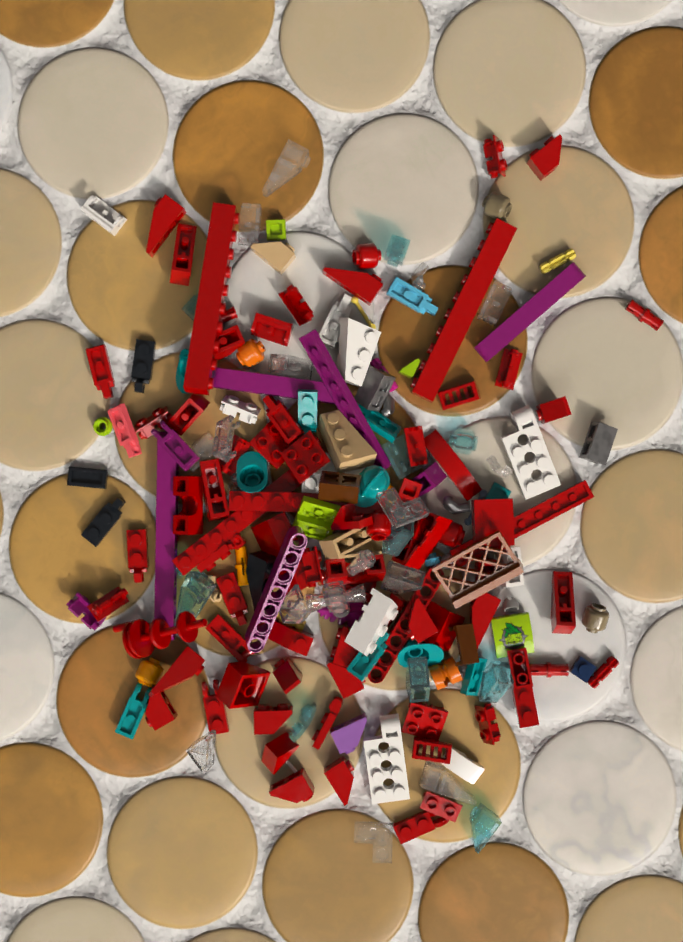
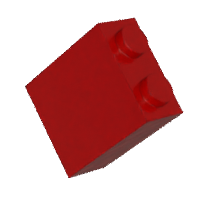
(491, 516)

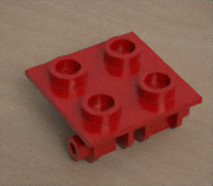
(270, 445)
(305, 456)
(425, 720)

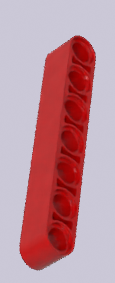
(397, 630)

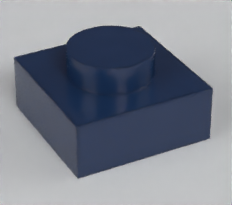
(582, 669)

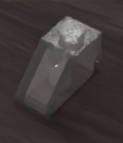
(290, 366)
(402, 578)
(294, 607)

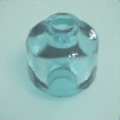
(463, 441)

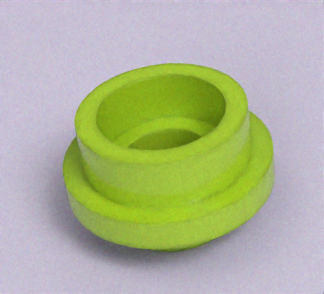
(98, 426)

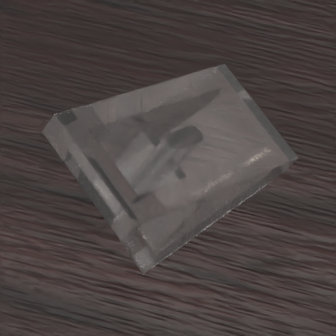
(203, 751)

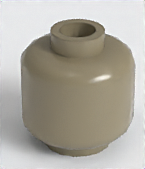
(497, 206)
(595, 618)

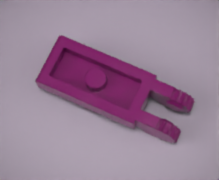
(176, 447)

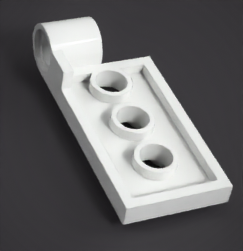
(526, 424)
(395, 754)

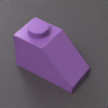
(349, 733)

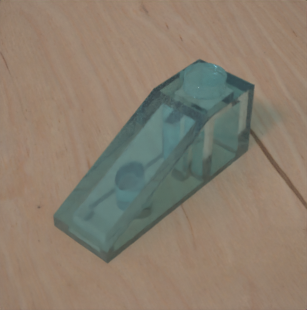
(194, 593)

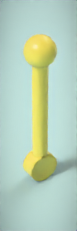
(354, 299)

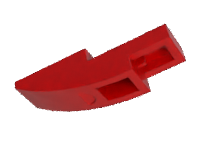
(522, 688)

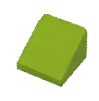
(410, 369)

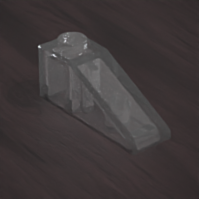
(288, 166)
(441, 781)

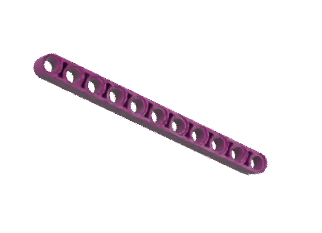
(165, 539)

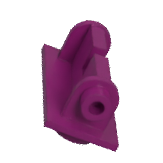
(78, 606)

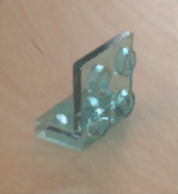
(397, 455)

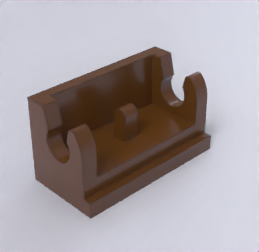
(339, 487)
(466, 644)

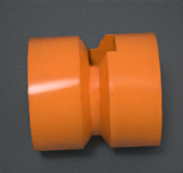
(445, 673)

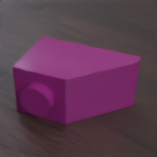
(430, 478)

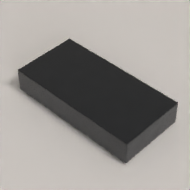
(87, 477)

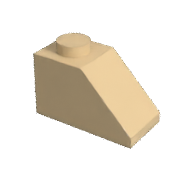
(275, 254)

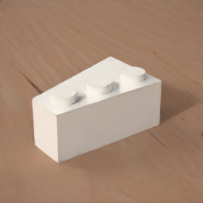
(356, 350)
(372, 623)

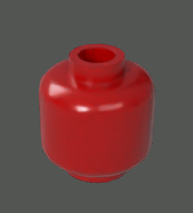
(366, 256)
(381, 526)
(453, 535)

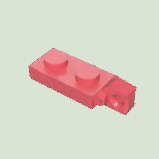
(124, 430)

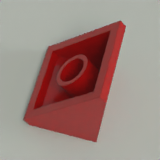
(443, 619)

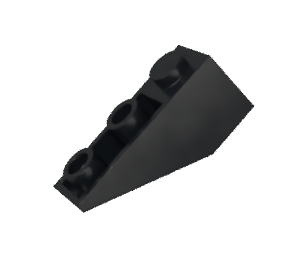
(257, 572)

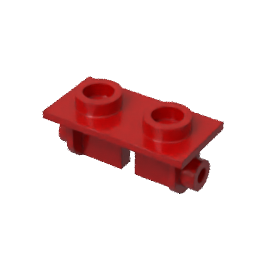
(494, 150)
(301, 311)
(508, 369)
(145, 425)
(240, 446)
(315, 574)
(108, 603)
(488, 732)
(440, 806)

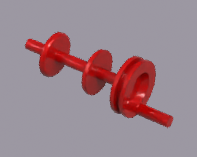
(141, 637)

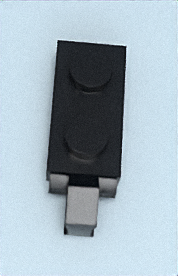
(143, 364)
(103, 522)

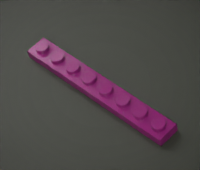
(340, 392)

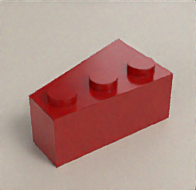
(426, 536)

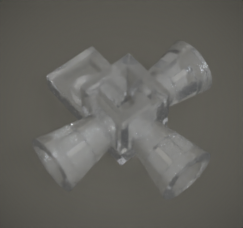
(336, 598)

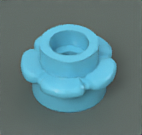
(432, 559)

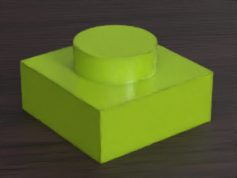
(276, 230)

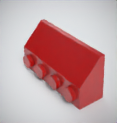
(270, 537)

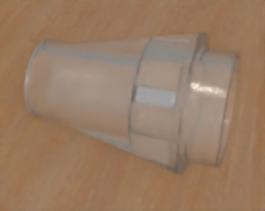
(363, 561)

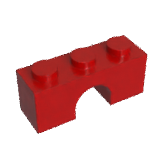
(191, 517)
(336, 570)

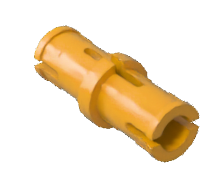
(241, 553)

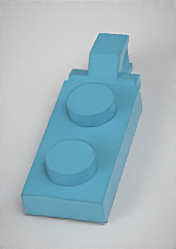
(411, 297)

